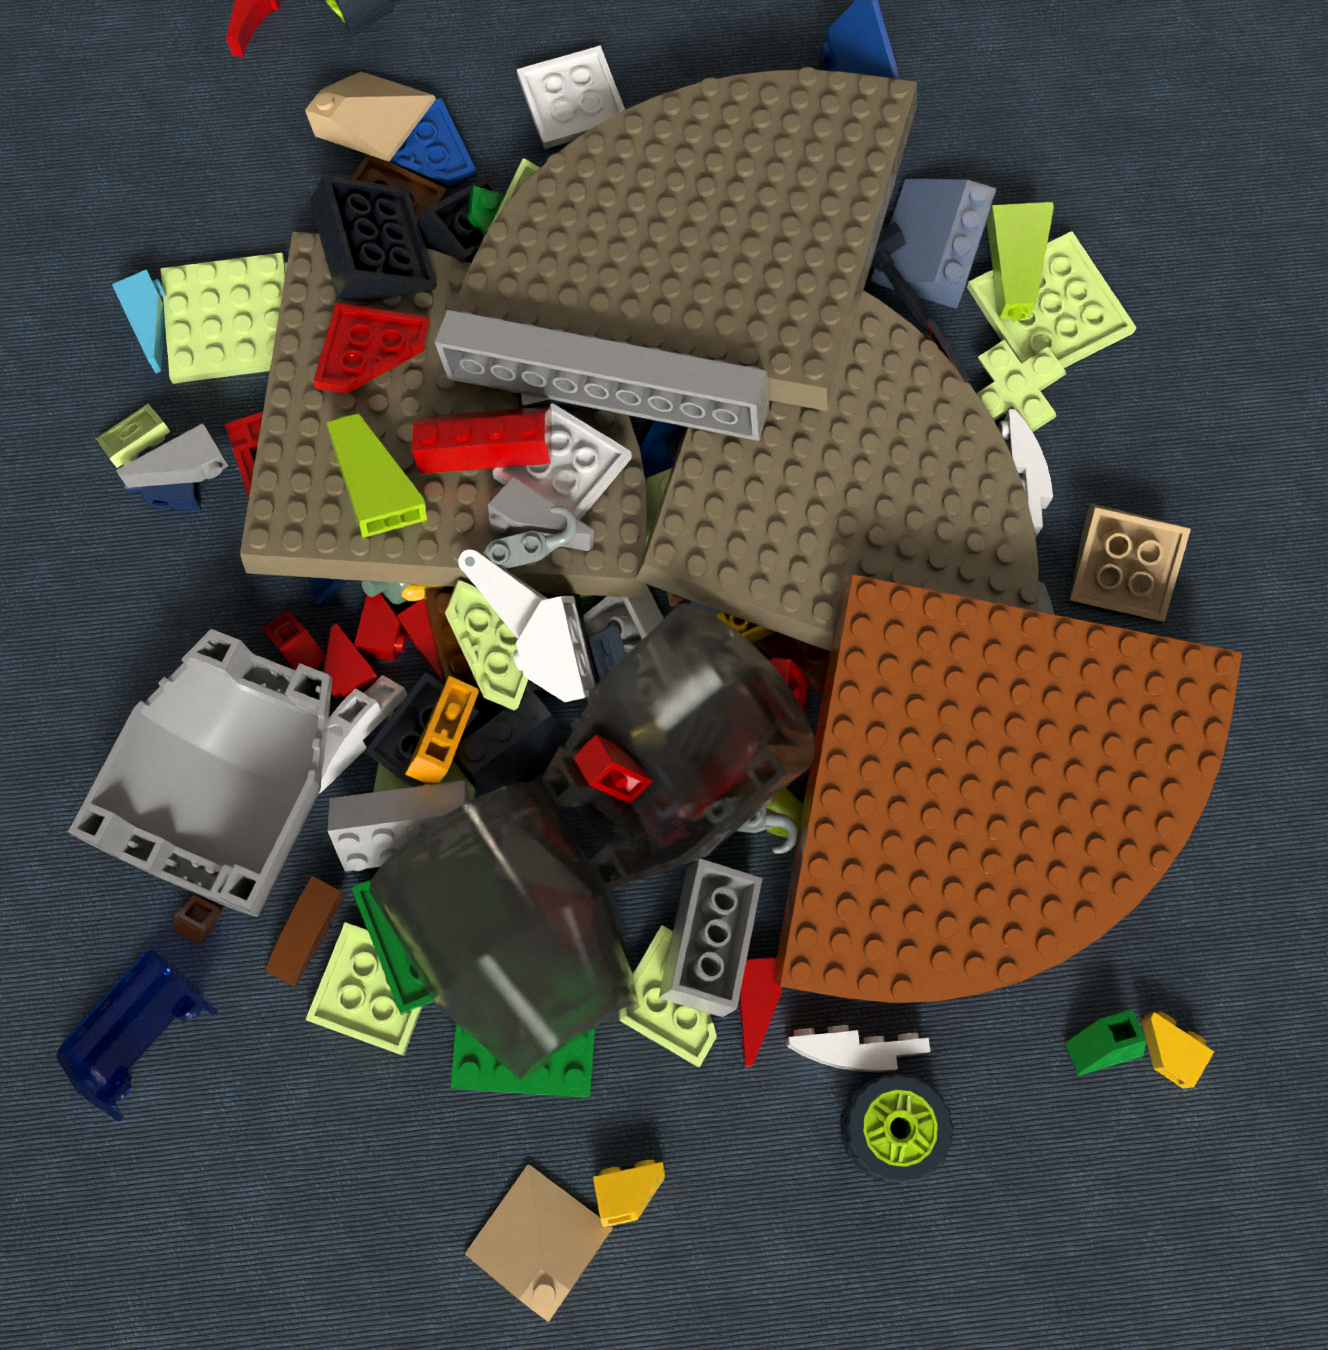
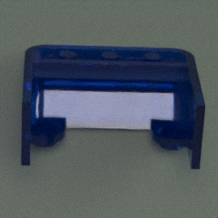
(124, 1027)

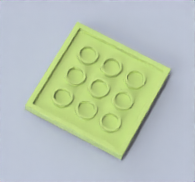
(1072, 310)
(222, 316)

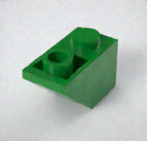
(1107, 1043)

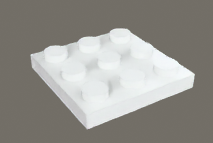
(569, 95)
(580, 465)

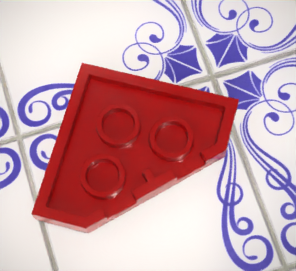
(366, 345)

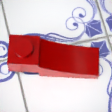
(245, 20)

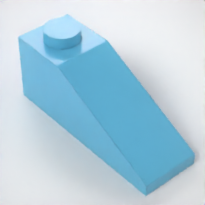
(145, 312)

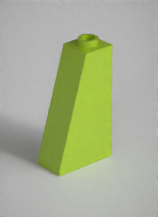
(1018, 251)
(374, 481)

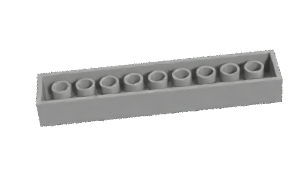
(604, 374)

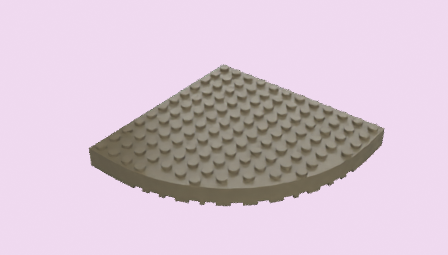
(710, 224)
(883, 486)
(298, 501)

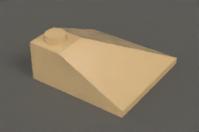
(367, 114)
(1128, 562)
(538, 1242)

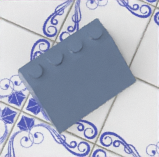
(941, 234)

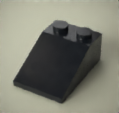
(447, 227)
(401, 733)

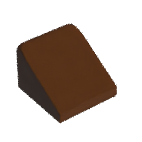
(196, 919)

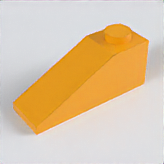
(442, 732)

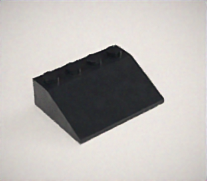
(370, 240)

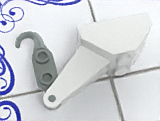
(546, 629)

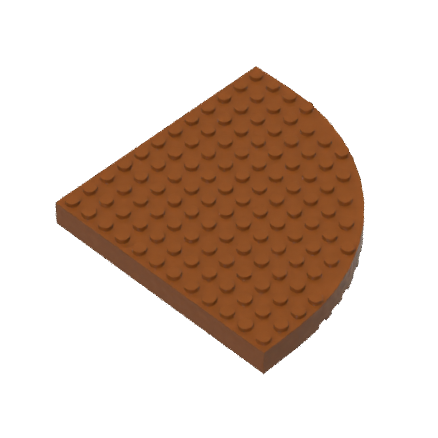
(989, 791)

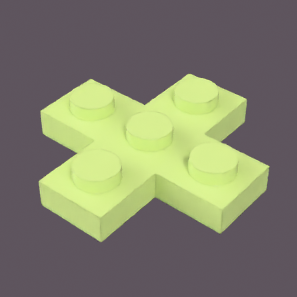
(1019, 384)

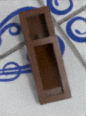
(304, 931)

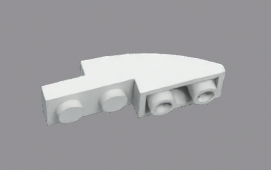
(1029, 464)
(354, 721)
(842, 1049)

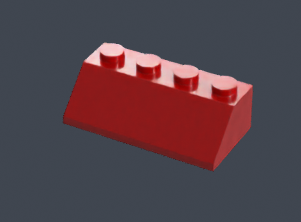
(482, 440)

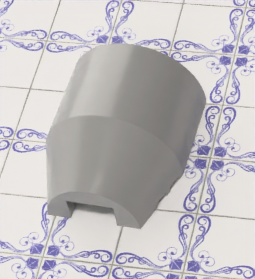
(214, 774)

